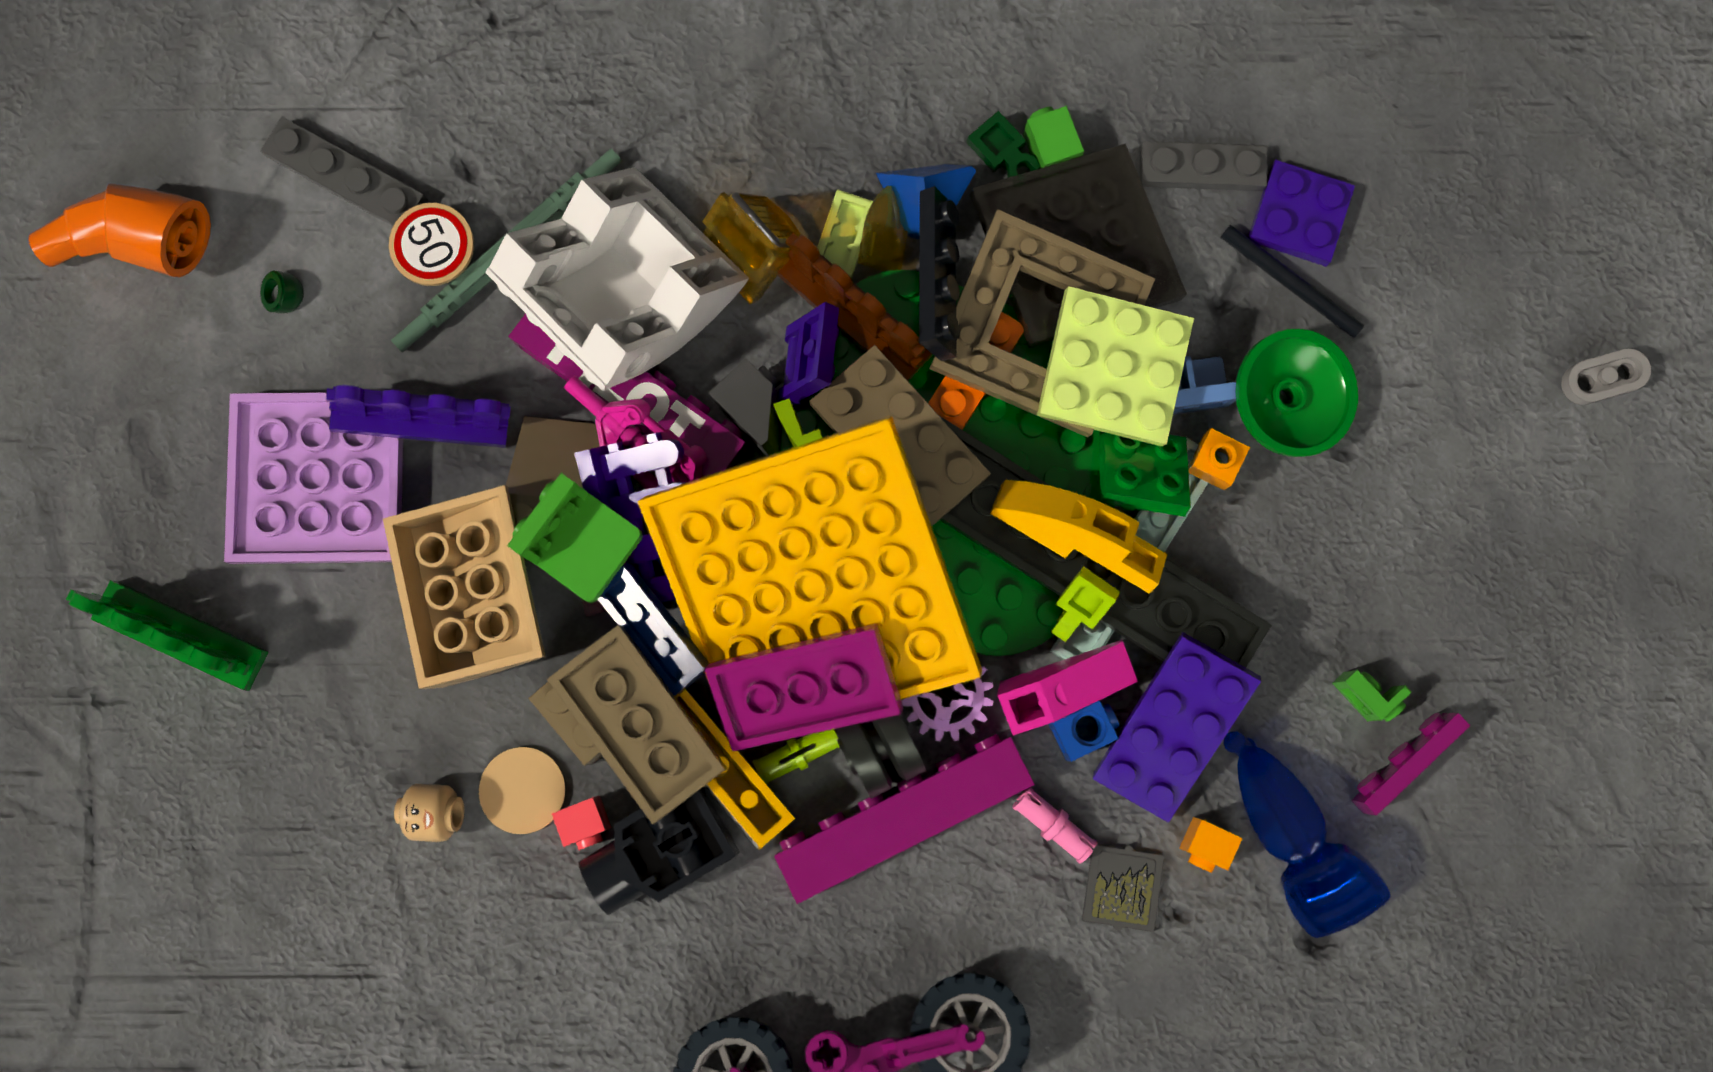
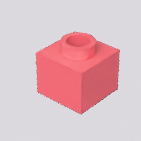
(582, 823)

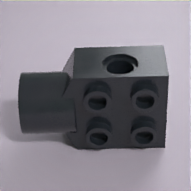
(659, 855)

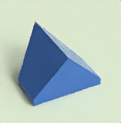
(907, 184)

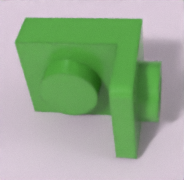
(1364, 695)

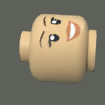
(429, 812)

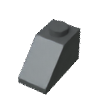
(748, 402)

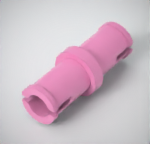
(1054, 825)

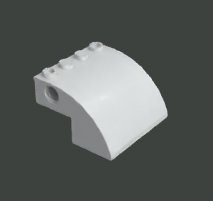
(617, 277)

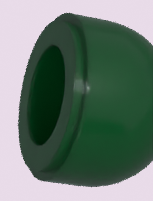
(289, 292)

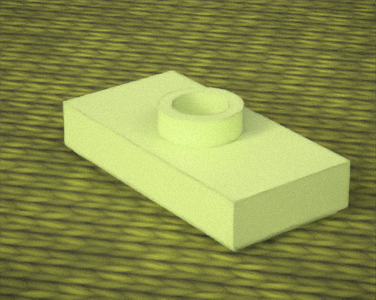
(844, 230)

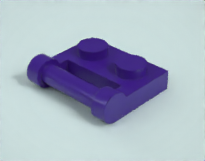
(810, 354)

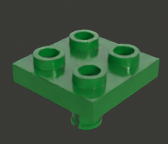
(1144, 474)

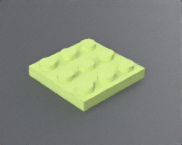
(1115, 366)

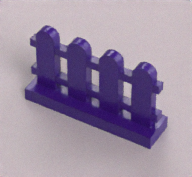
(418, 416)
(607, 477)

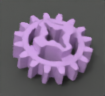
(943, 714)

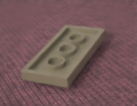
(937, 457)
(637, 724)

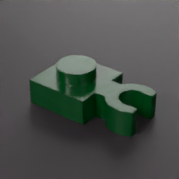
(1000, 145)

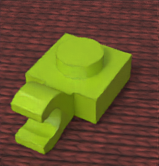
(1083, 601)

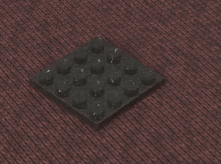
(1092, 204)

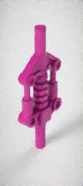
(615, 425)

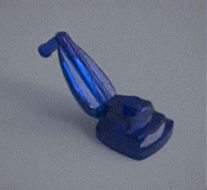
(1324, 881)

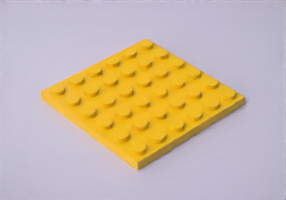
(814, 550)

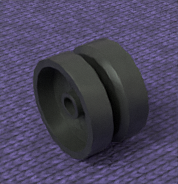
(872, 744)

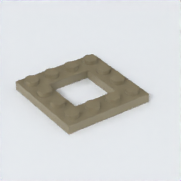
(1006, 249)

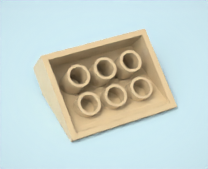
(463, 589)

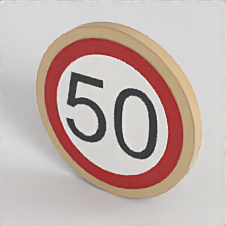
(431, 244)

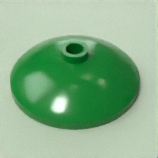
(1317, 387)

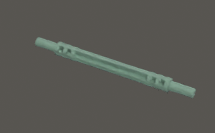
(474, 277)

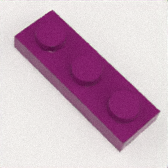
(1409, 762)

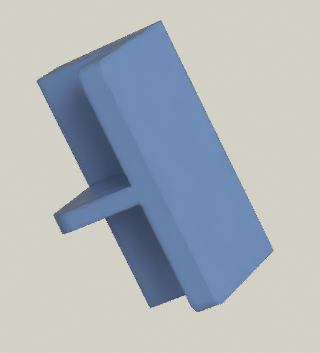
(1204, 386)

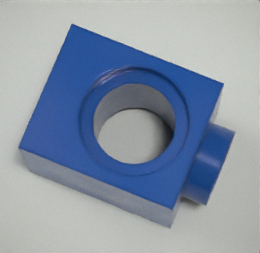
(1068, 740)

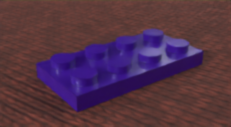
(1176, 727)

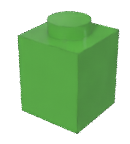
(1052, 136)

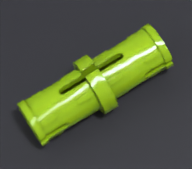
(770, 766)

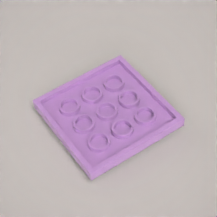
(305, 489)

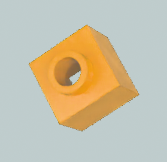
(1208, 468)
(1209, 845)

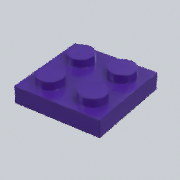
(1301, 213)

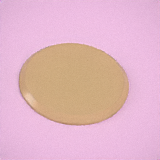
(521, 790)

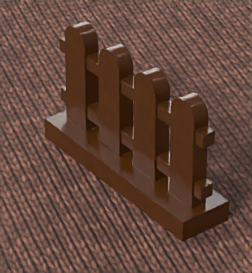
(860, 313)

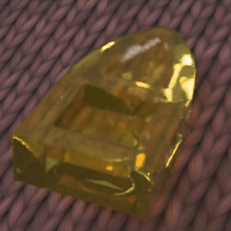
(882, 238)

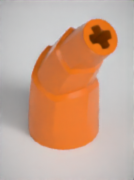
(133, 226)

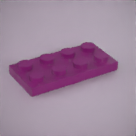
(804, 687)

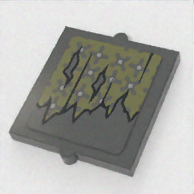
(1123, 888)

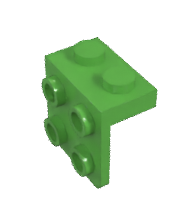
(575, 538)

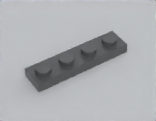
(340, 172)

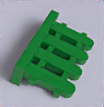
(173, 633)

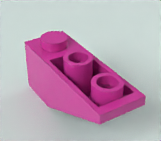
(1065, 686)

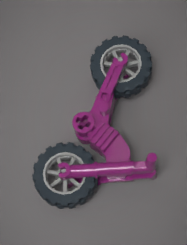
(927, 1044)

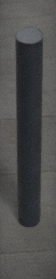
(1292, 281)

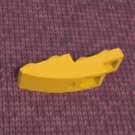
(1073, 521)

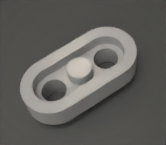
(1603, 377)

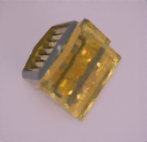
(752, 236)

